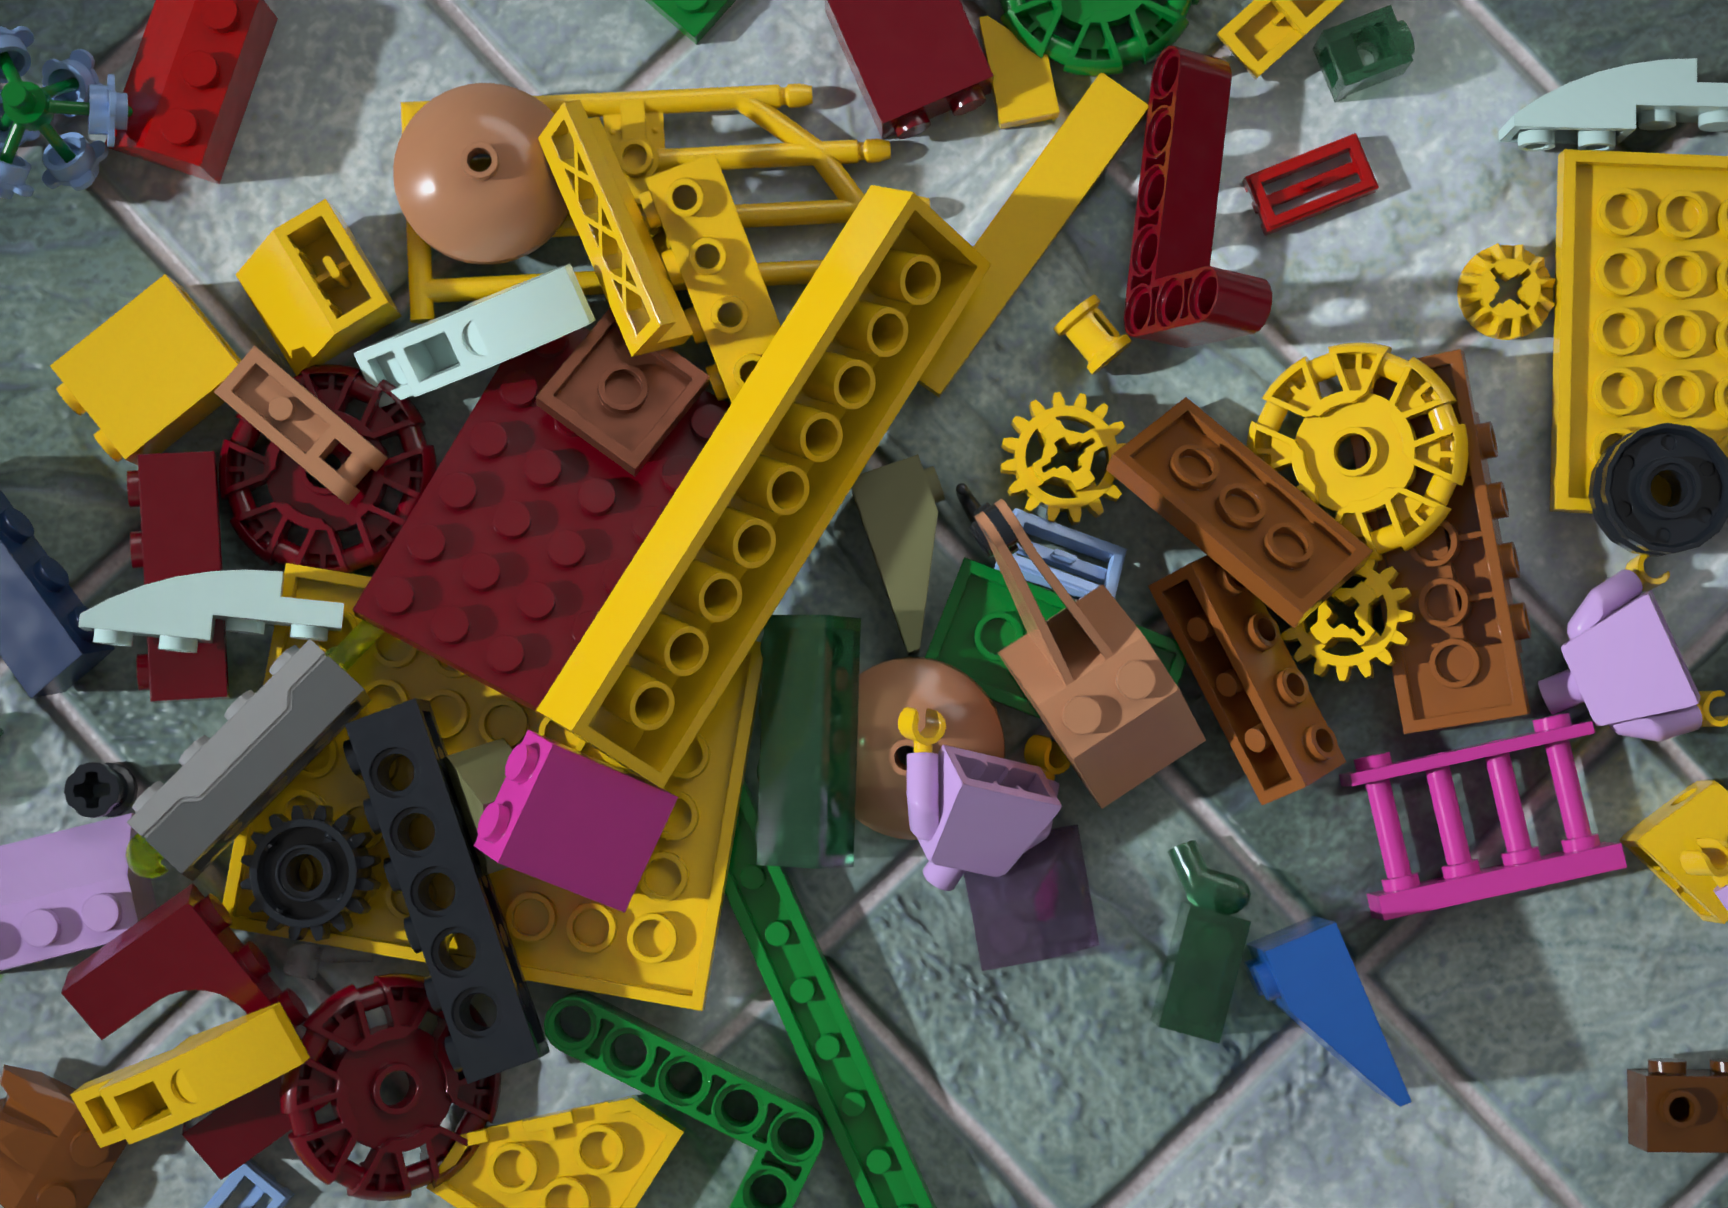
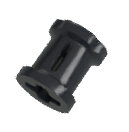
(80, 785)

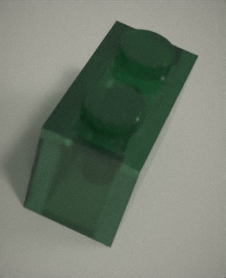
(1200, 972)

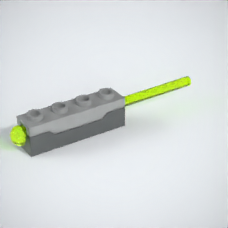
(249, 759)

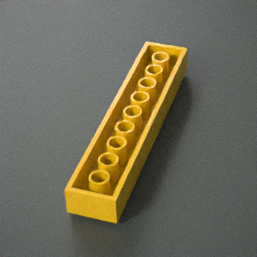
(766, 485)

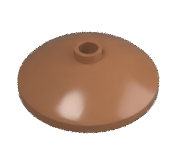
(485, 213)
(917, 684)

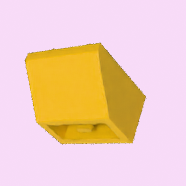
(316, 288)

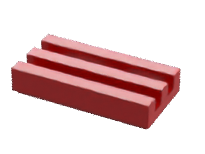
(1264, 203)

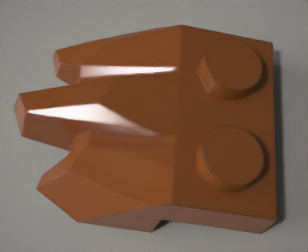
(47, 1145)

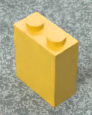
(147, 372)

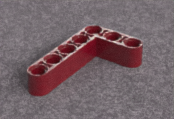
(1170, 282)

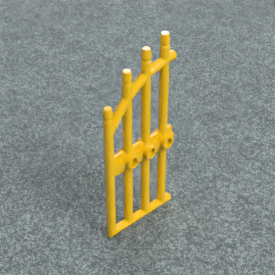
(638, 139)

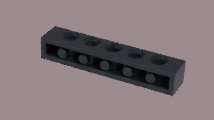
(475, 911)

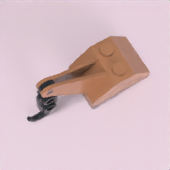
(1087, 670)

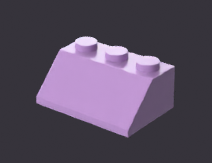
(68, 892)

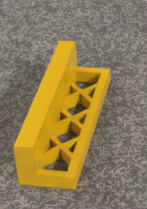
(613, 231)

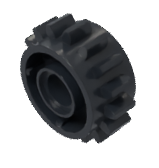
(277, 880)

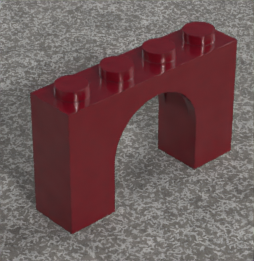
(185, 949)

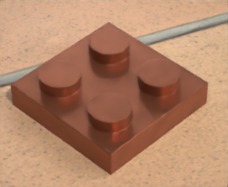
(620, 400)

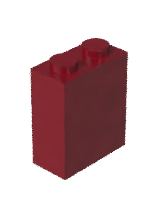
(911, 60)

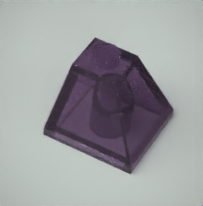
(1036, 907)

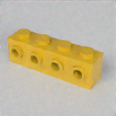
(717, 267)

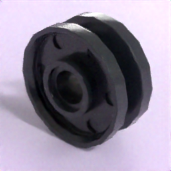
(1623, 495)

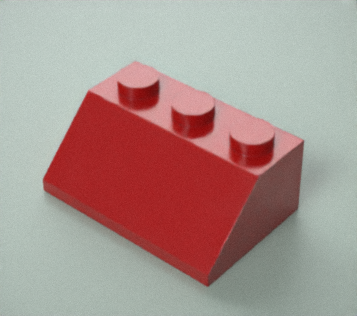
(194, 82)

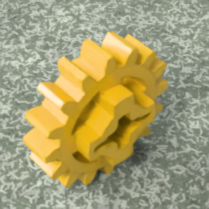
(1050, 436)
(1375, 646)

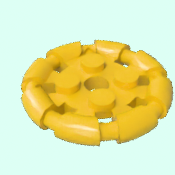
(1384, 425)

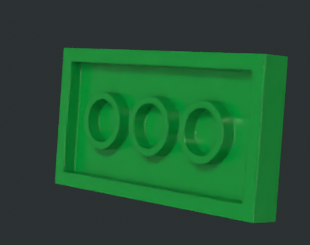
(984, 620)

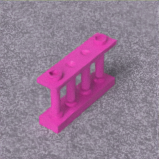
(1522, 863)

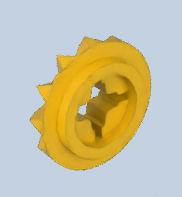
(1506, 319)

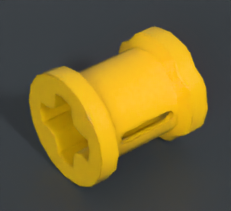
(1092, 334)

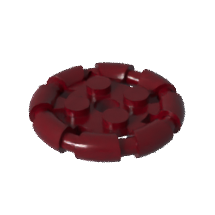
(316, 508)
(356, 1098)

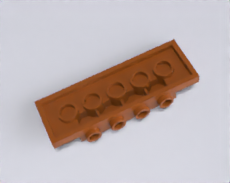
(1466, 628)

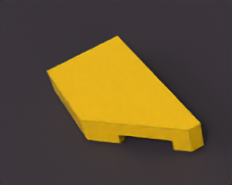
(1021, 80)

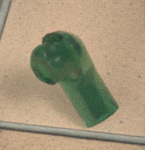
(1208, 886)

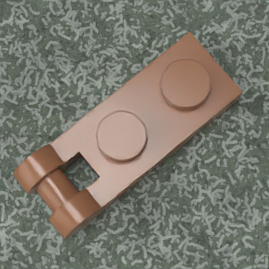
(298, 423)

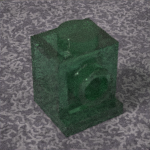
(1376, 32)

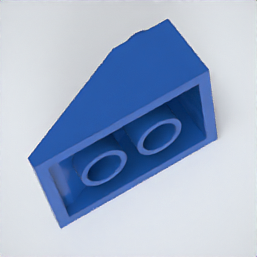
(1317, 986)

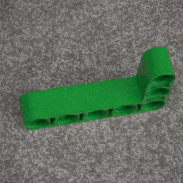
(704, 1104)

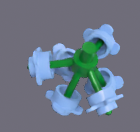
(27, 110)

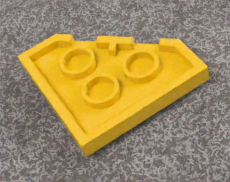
(564, 1158)

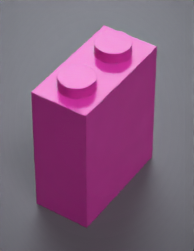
(574, 821)

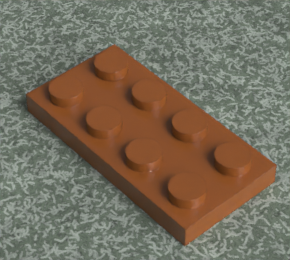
(1239, 511)

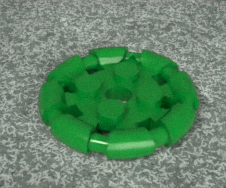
(1095, 51)

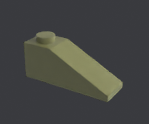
(900, 526)

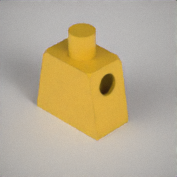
(1674, 827)

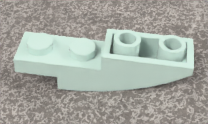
(1606, 105)
(477, 335)
(186, 606)

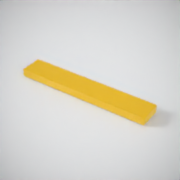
(1037, 215)

